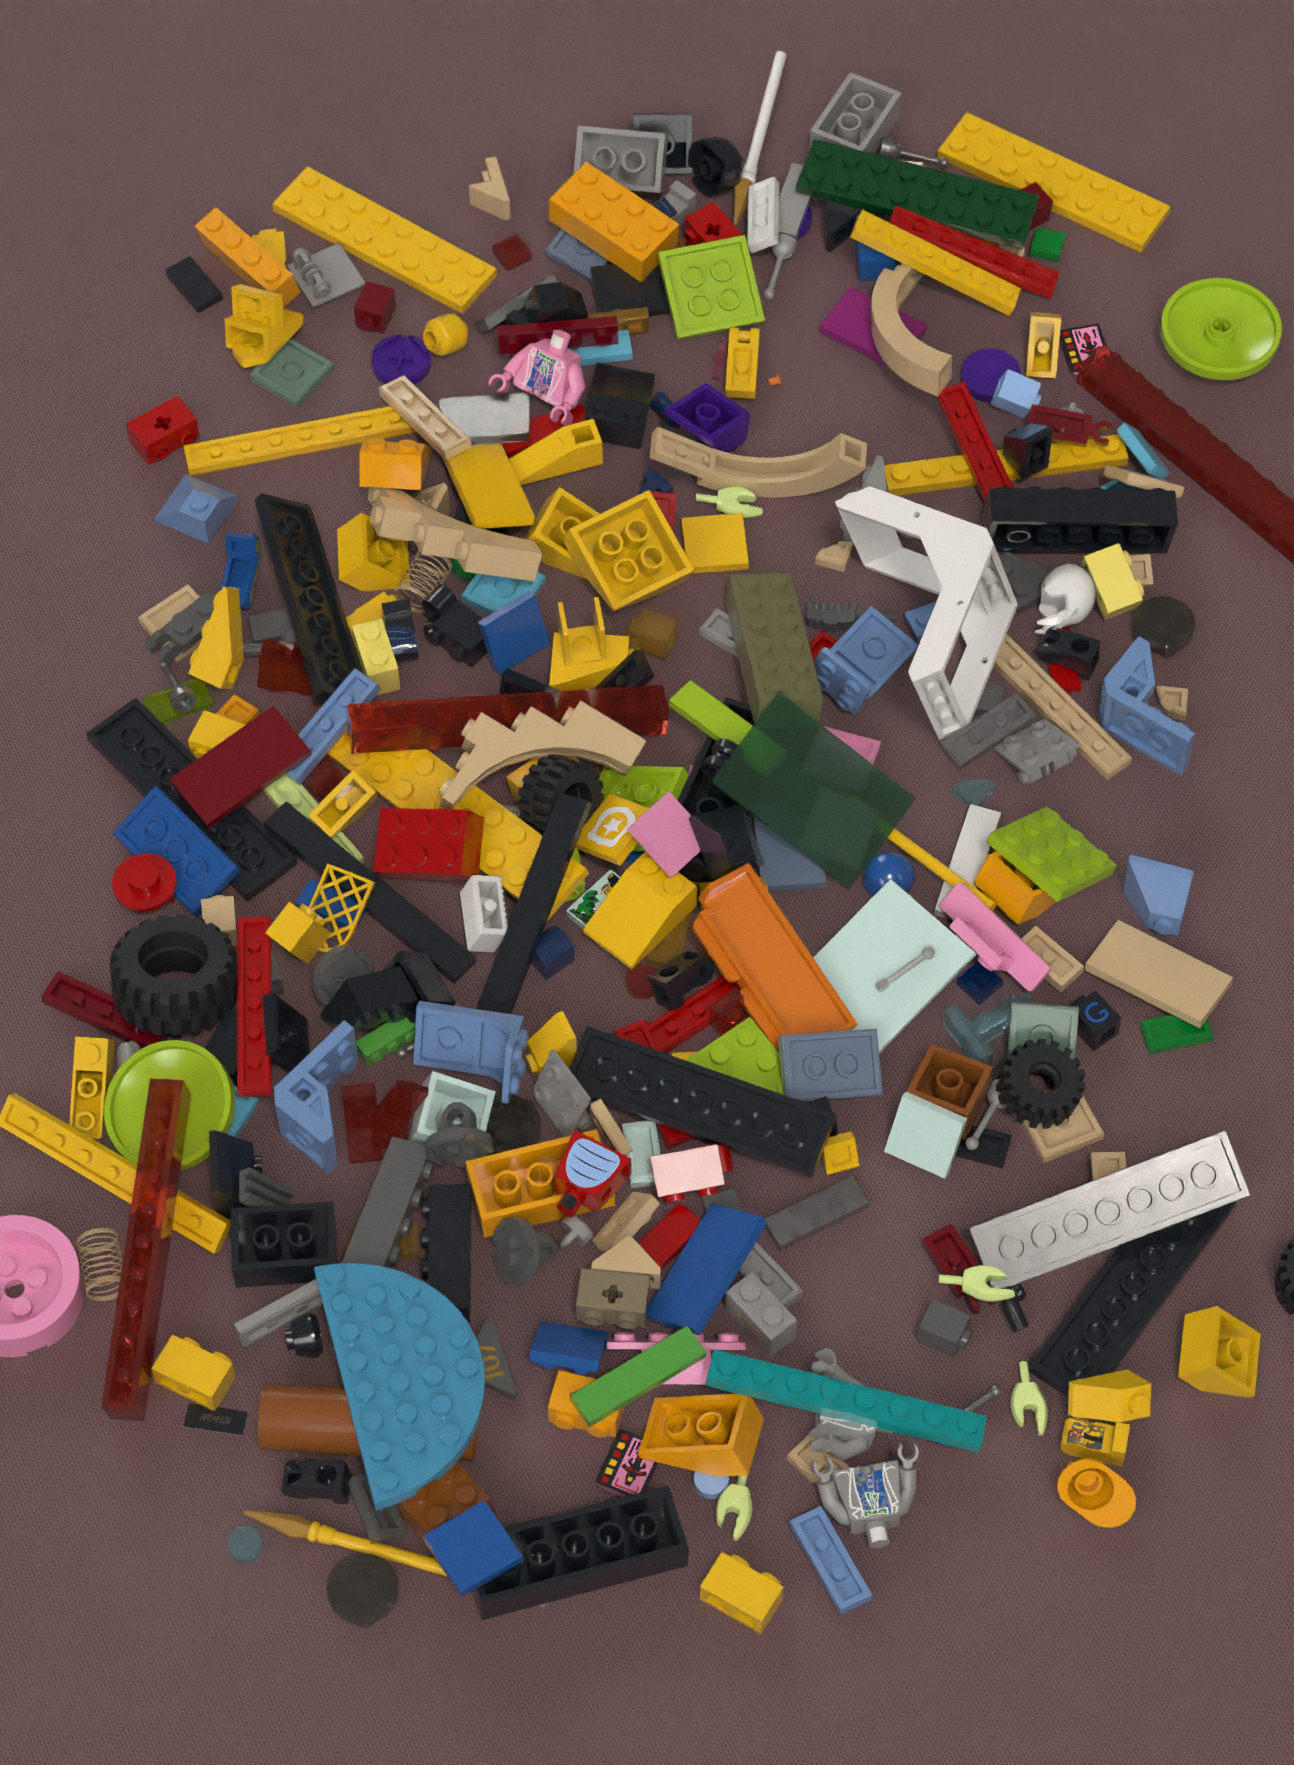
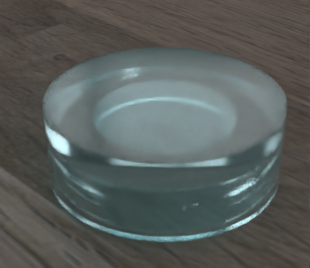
(245, 1545)

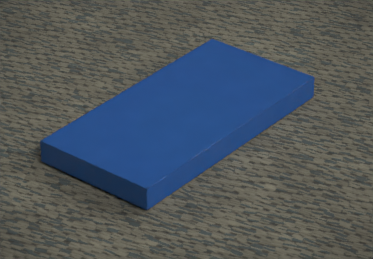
(165, 830)
(705, 1268)

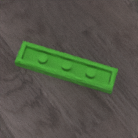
(638, 1376)

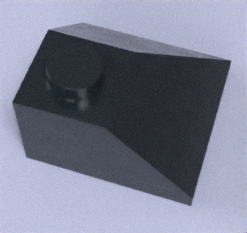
(726, 840)

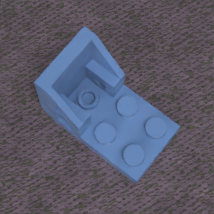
(1129, 717)
(304, 1101)

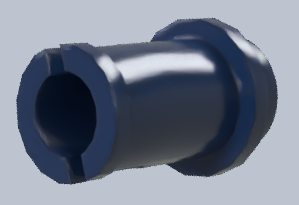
(660, 408)

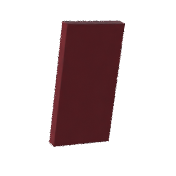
(240, 767)

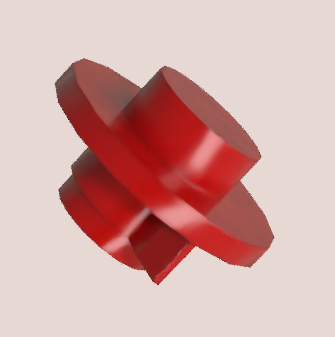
(144, 882)

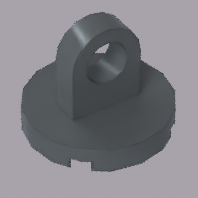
(336, 967)
(459, 1142)
(521, 1250)

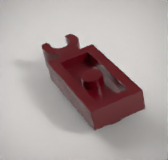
(1069, 426)
(952, 1258)

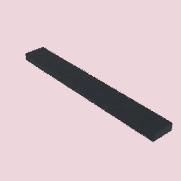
(384, 902)
(534, 904)

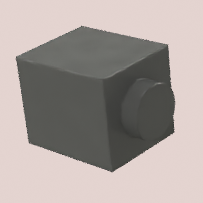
(945, 1329)

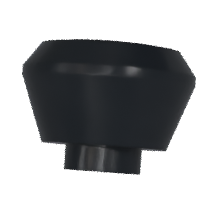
(305, 1336)

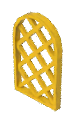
(326, 903)

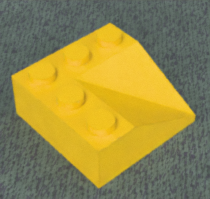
(629, 552)

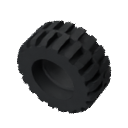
(174, 946)

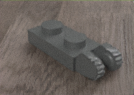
(182, 630)

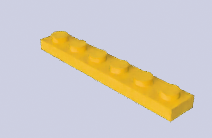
(935, 262)

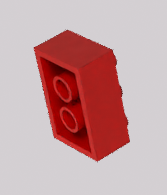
(428, 844)

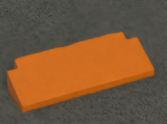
(767, 959)

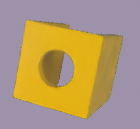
(593, 633)

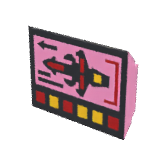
(1081, 343)
(623, 1469)

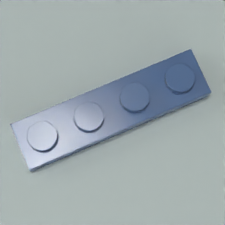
(331, 721)

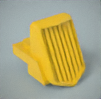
(258, 325)

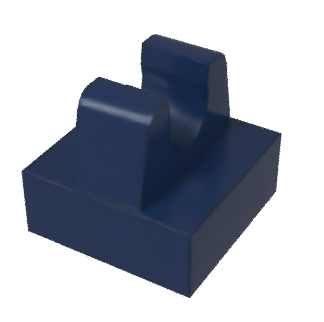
(655, 482)

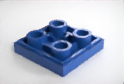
(514, 632)
(568, 1347)
(473, 1548)

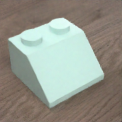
(443, 1092)

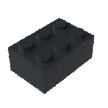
(282, 1243)

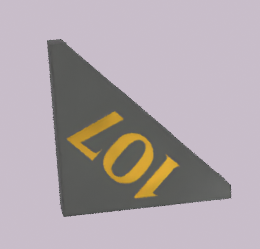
(495, 1364)

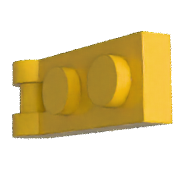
(742, 363)

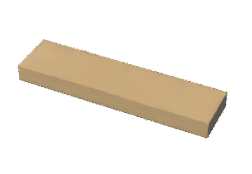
(425, 417)

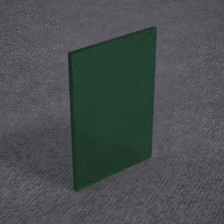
(813, 790)

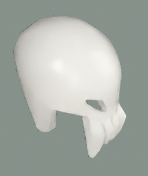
(1066, 597)

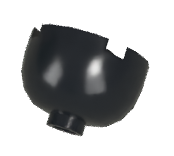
(715, 165)

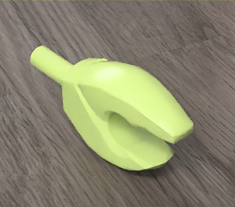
(729, 499)
(975, 1282)
(1028, 1396)
(735, 1499)

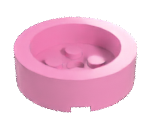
(54, 1290)

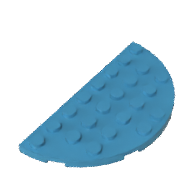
(405, 1372)

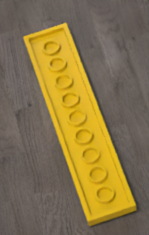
(414, 782)

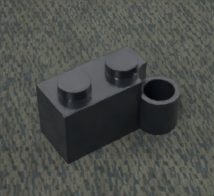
(453, 626)

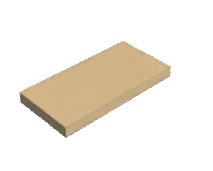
(1158, 973)

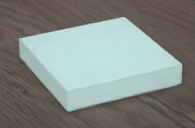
(925, 1135)

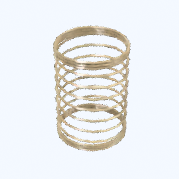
(417, 591)
(101, 1279)

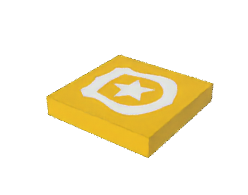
(606, 831)

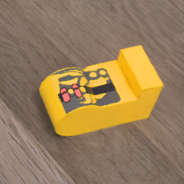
(1095, 1440)

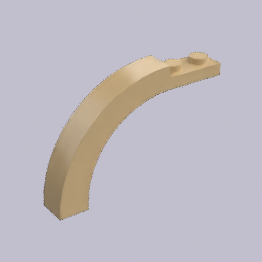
(897, 346)
(764, 477)

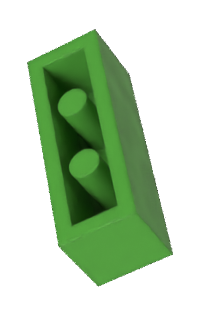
(385, 1040)

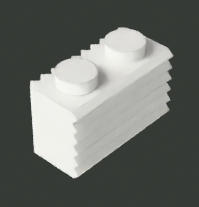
(483, 913)

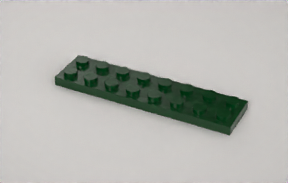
(944, 197)

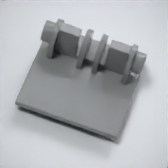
(324, 274)
(1038, 750)
(562, 1096)

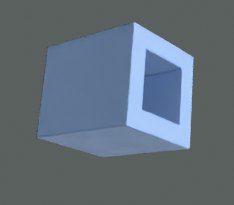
(1016, 394)

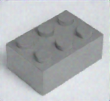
(858, 115)
(626, 156)

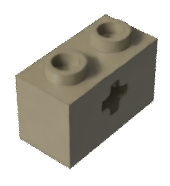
(598, 1289)

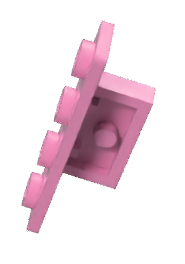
(992, 939)
(696, 1373)

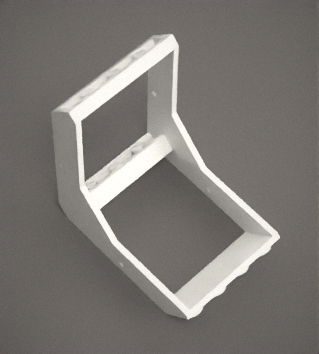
(970, 588)

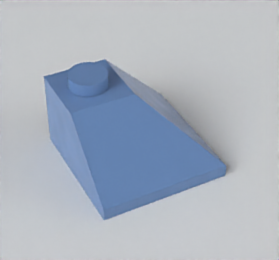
(196, 508)
(1158, 893)

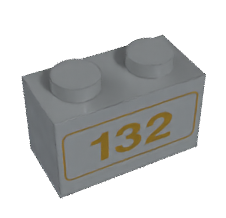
(761, 1314)

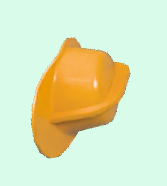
(1096, 1492)

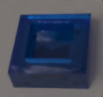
(979, 982)

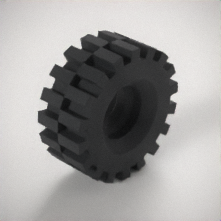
(1035, 1104)

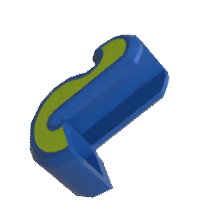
(242, 565)

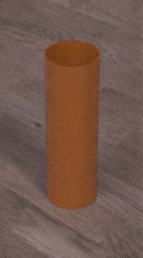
(312, 1421)

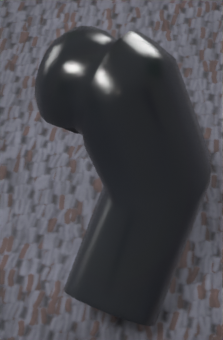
(1013, 1310)

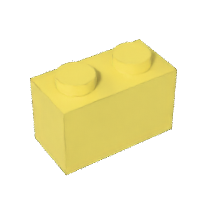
(1113, 581)
(376, 655)

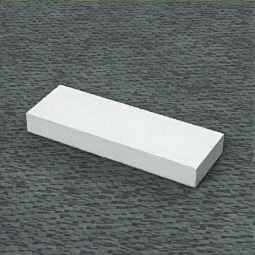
(763, 214)

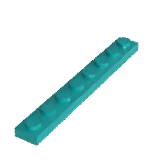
(846, 1400)

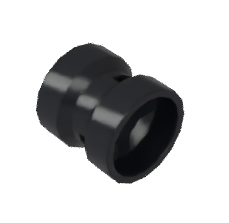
(720, 752)

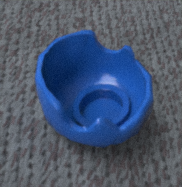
(886, 867)

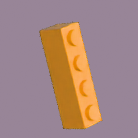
(245, 256)

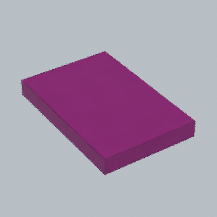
(852, 324)

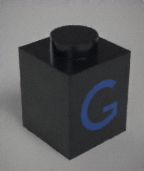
(1096, 1020)

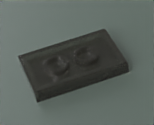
(491, 417)

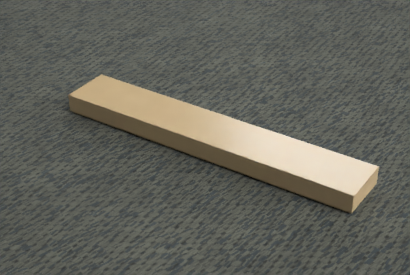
(1060, 709)

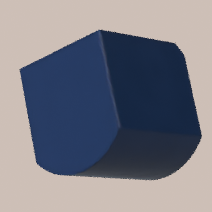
(553, 952)

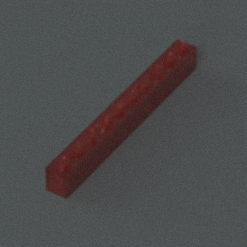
(1191, 447)
(441, 720)
(146, 1250)

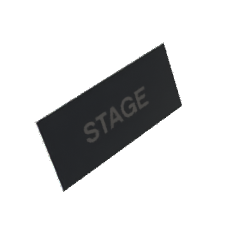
(220, 1420)

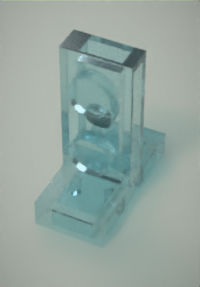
(987, 1026)

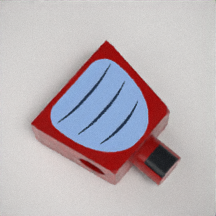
(589, 1174)

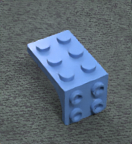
(863, 660)
(472, 1043)

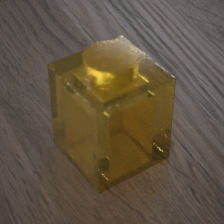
(653, 634)

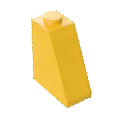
(588, 674)

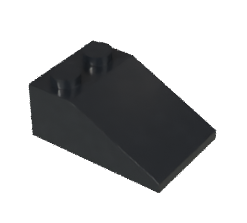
(620, 404)

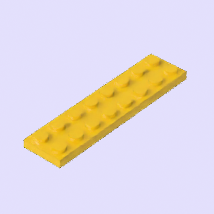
(1075, 189)
(385, 240)

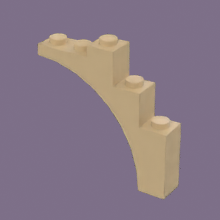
(435, 534)
(584, 735)

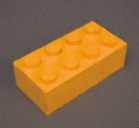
(613, 221)
(520, 1184)

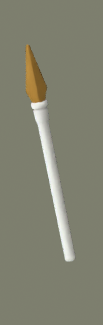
(750, 167)

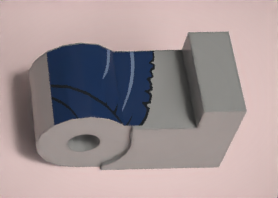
(678, 202)

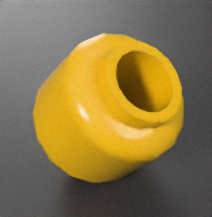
(445, 334)

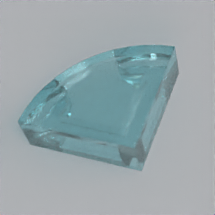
(974, 791)

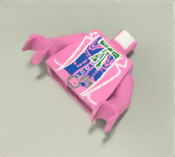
(548, 373)

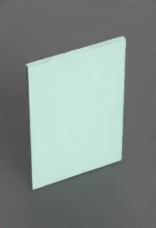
(877, 944)

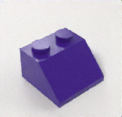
(711, 418)

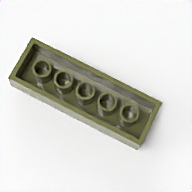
(772, 642)

